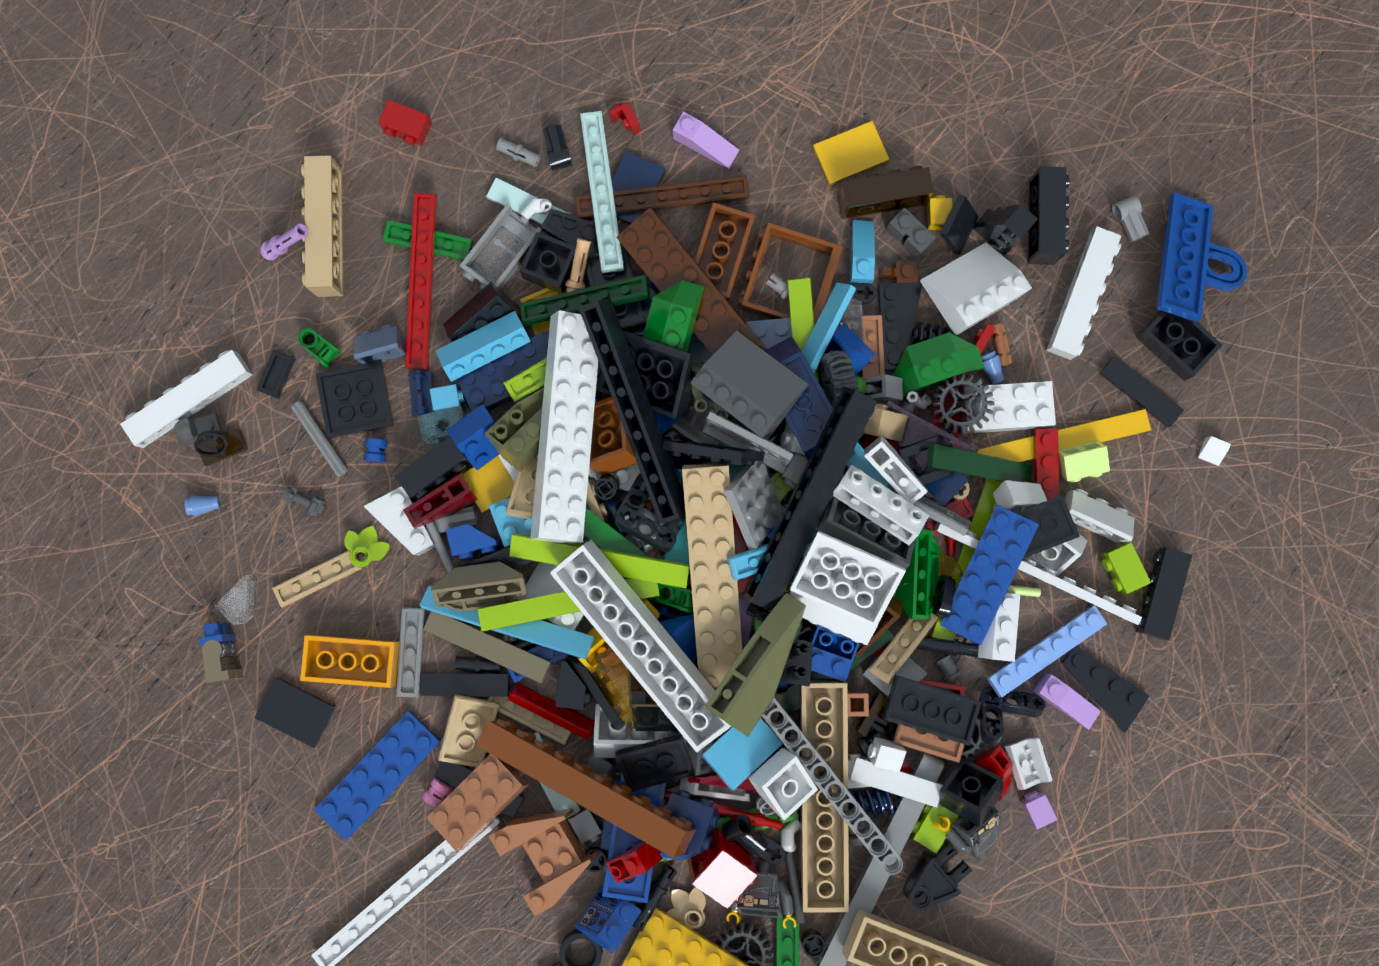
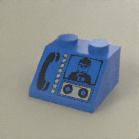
(607, 920)

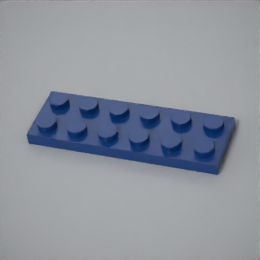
(990, 573)
(377, 775)

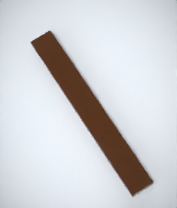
(670, 196)

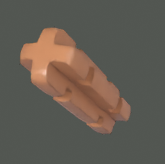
(1001, 344)

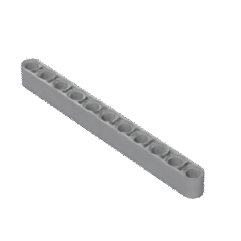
(839, 798)
(873, 877)

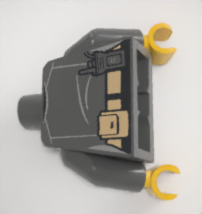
(969, 837)
(764, 898)

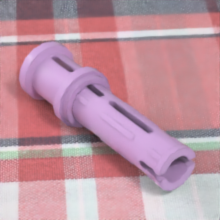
(284, 241)

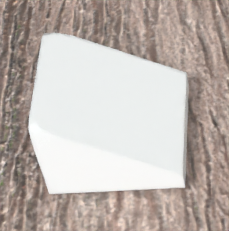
(1213, 450)

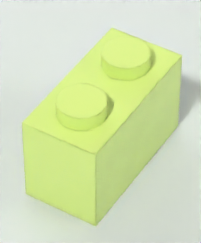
(1083, 461)

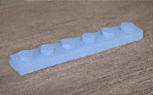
(1047, 651)

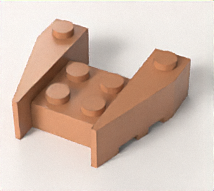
(551, 850)

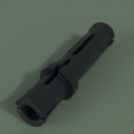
(949, 646)
(658, 889)

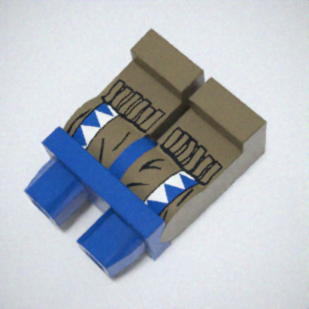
(219, 653)

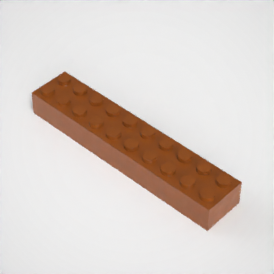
(587, 788)

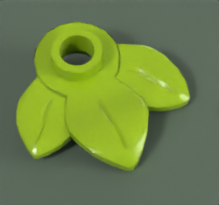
(367, 544)

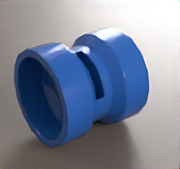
(375, 450)

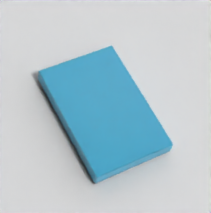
(737, 756)

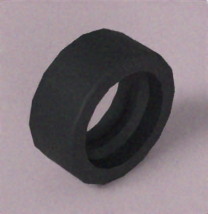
(572, 936)

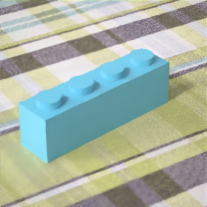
(482, 346)

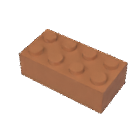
(476, 802)

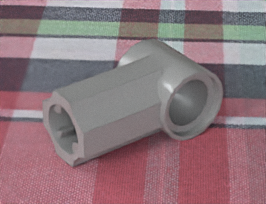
(1129, 214)
(463, 517)

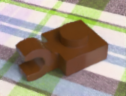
(902, 272)

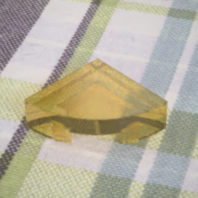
(949, 567)

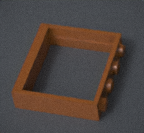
(798, 238)

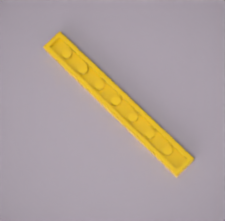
(1100, 430)

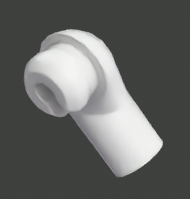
(536, 206)
(922, 402)
(787, 836)

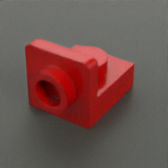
(629, 120)

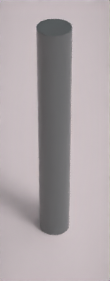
(795, 889)

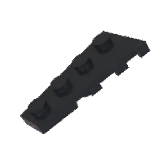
(570, 227)
(898, 309)
(1112, 692)

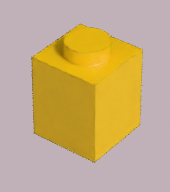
(937, 211)

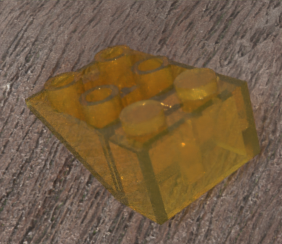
(618, 682)

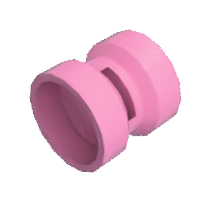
(437, 792)

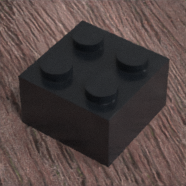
(548, 262)
(971, 791)

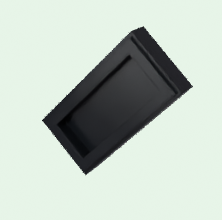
(276, 374)

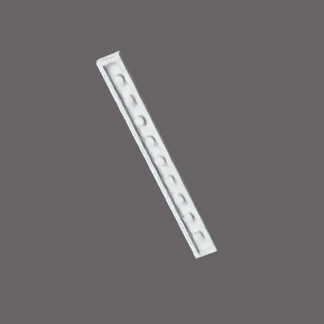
(1049, 576)
(392, 901)

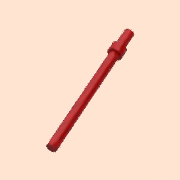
(758, 819)

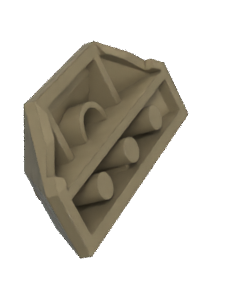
(478, 587)

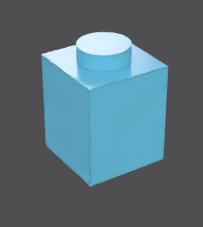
(446, 397)

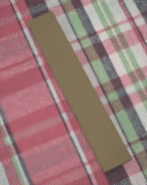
(488, 646)

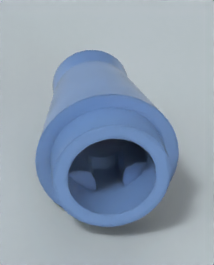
(992, 366)
(197, 505)

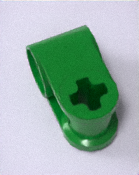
(320, 349)
(679, 597)

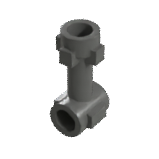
(314, 506)

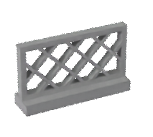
(739, 437)

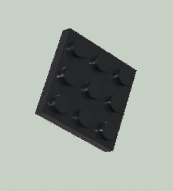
(354, 400)

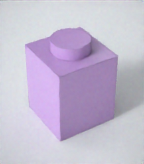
(1038, 809)

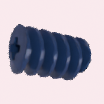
(874, 802)

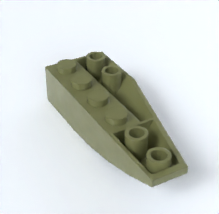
(518, 430)
(758, 669)

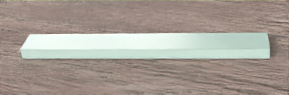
(601, 192)

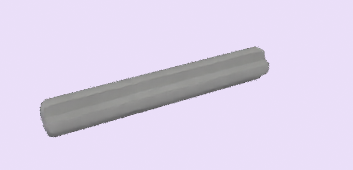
(319, 438)

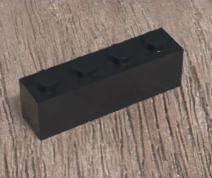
(1163, 593)

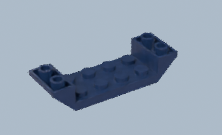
(812, 408)

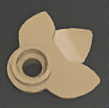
(686, 904)

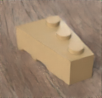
(886, 423)

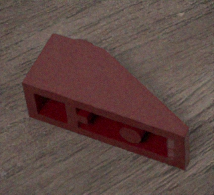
(441, 502)

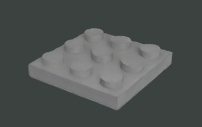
(754, 503)

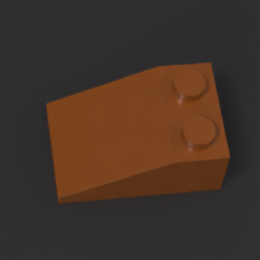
(609, 440)

